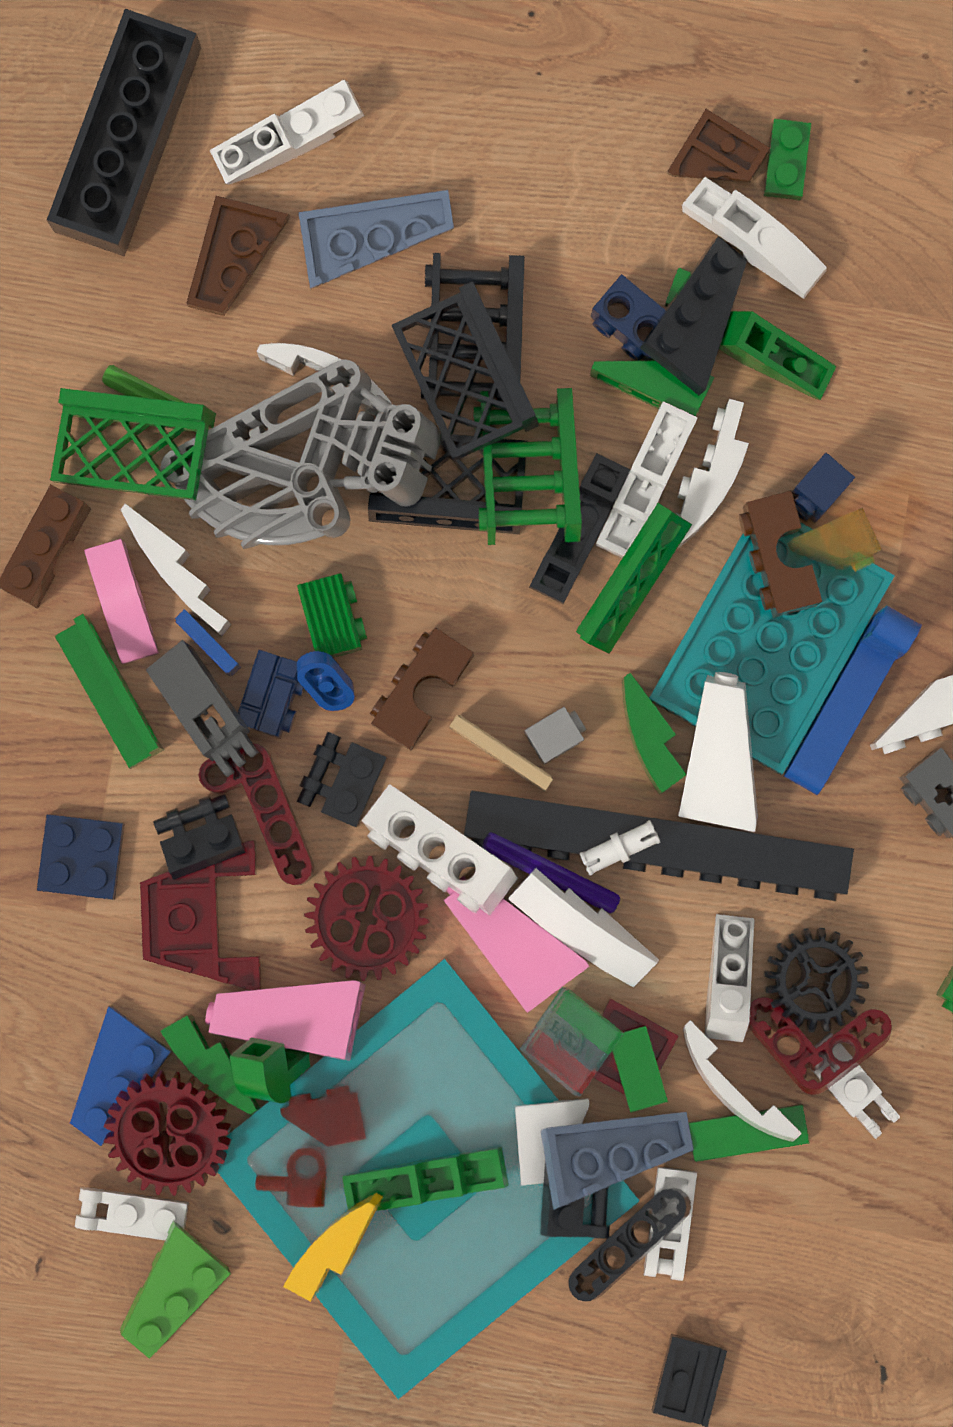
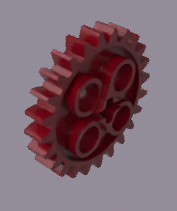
(333, 907)
(133, 1134)

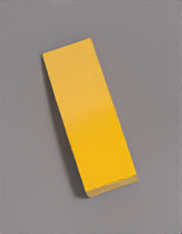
(332, 1249)

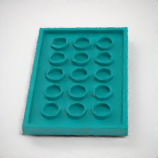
(781, 659)

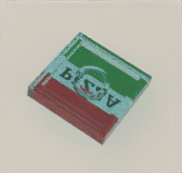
(571, 1041)

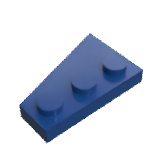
(120, 1055)

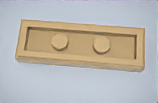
(501, 752)

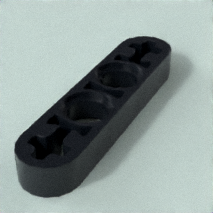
(627, 1242)

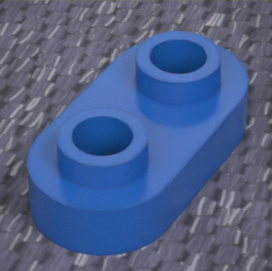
(325, 681)

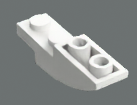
(288, 135)
(757, 234)
(707, 489)

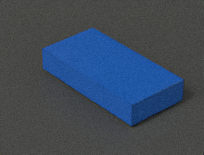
(207, 643)

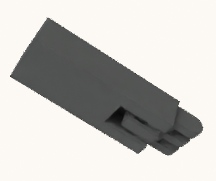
(190, 692)

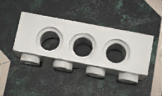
(396, 811)

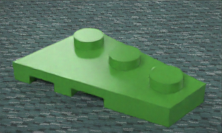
(175, 1288)

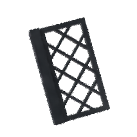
(495, 358)
(451, 512)

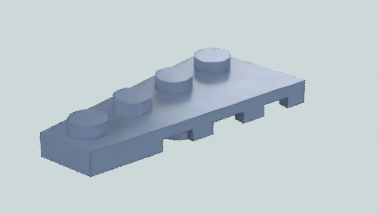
(362, 233)
(605, 1152)

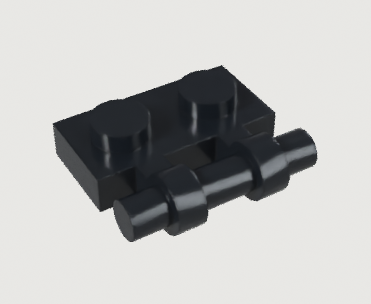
(352, 785)
(203, 845)

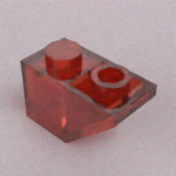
(330, 1118)

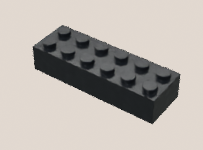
(124, 132)

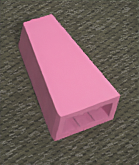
(519, 950)
(304, 1017)

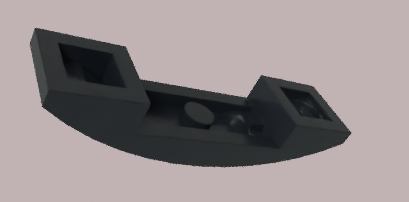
(565, 559)

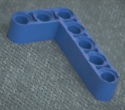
(881, 643)

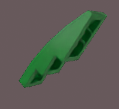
(429, 1179)

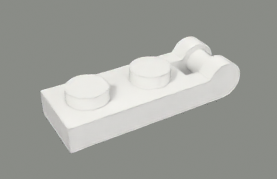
(130, 1213)
(679, 1237)

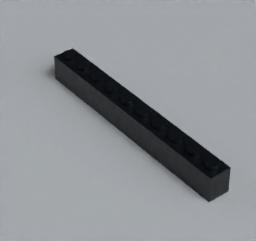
(683, 846)

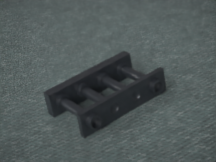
(508, 315)

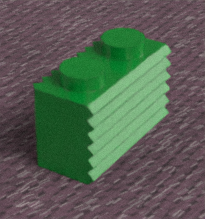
(330, 615)

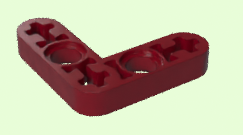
(808, 1055)

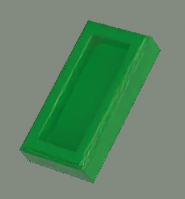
(639, 1070)

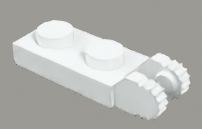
(857, 1091)

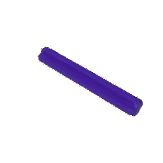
(558, 875)

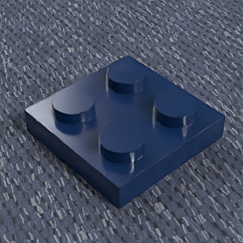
(80, 857)

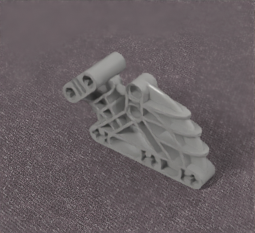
(382, 450)

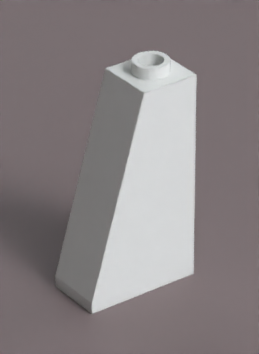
(720, 766)

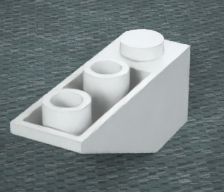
(921, 718)
(730, 979)

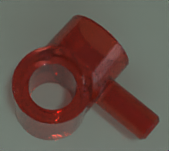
(300, 1189)

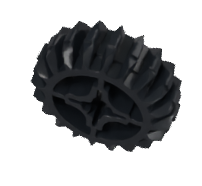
(826, 996)

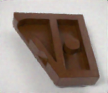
(718, 152)

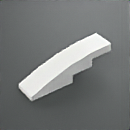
(646, 478)
(168, 560)
(582, 929)

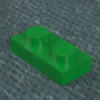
(787, 159)

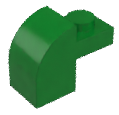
(267, 1069)

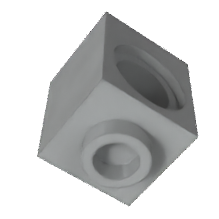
(555, 734)

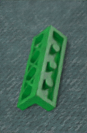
(633, 578)
(108, 692)

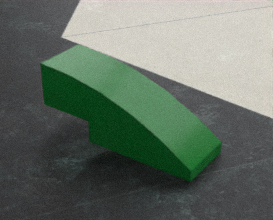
(648, 735)
(206, 1063)

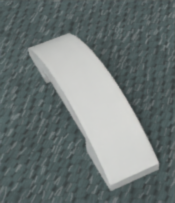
(289, 356)
(772, 1122)

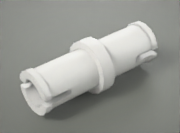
(620, 847)

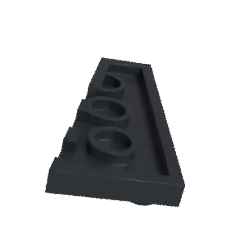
(696, 318)

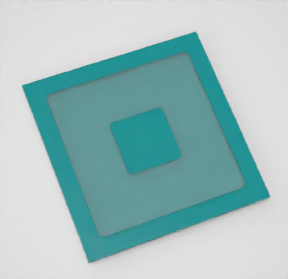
(435, 1273)

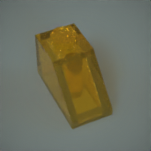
(840, 542)

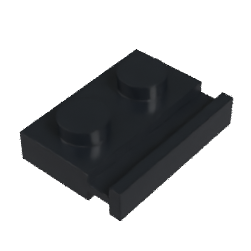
(689, 1380)

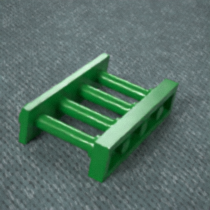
(562, 481)

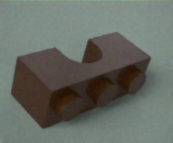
(50, 529)
(784, 588)
(436, 658)

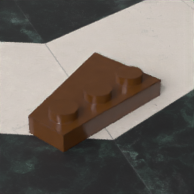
(231, 252)

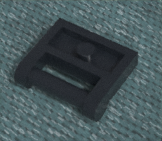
(568, 1219)

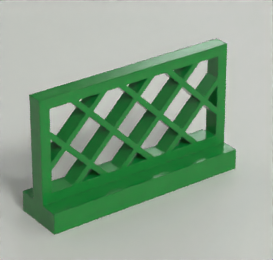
(131, 410)

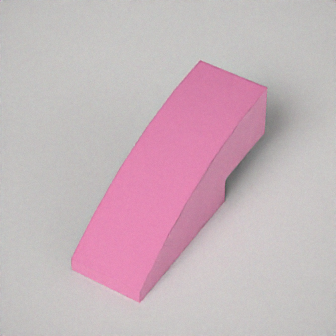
(121, 601)

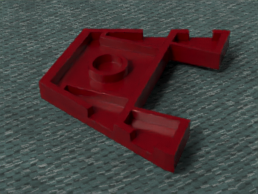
(183, 925)

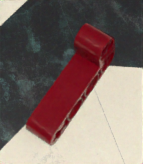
(269, 816)

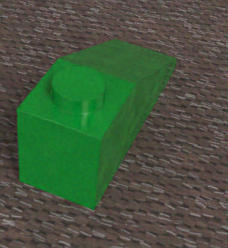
(775, 354)
(649, 383)

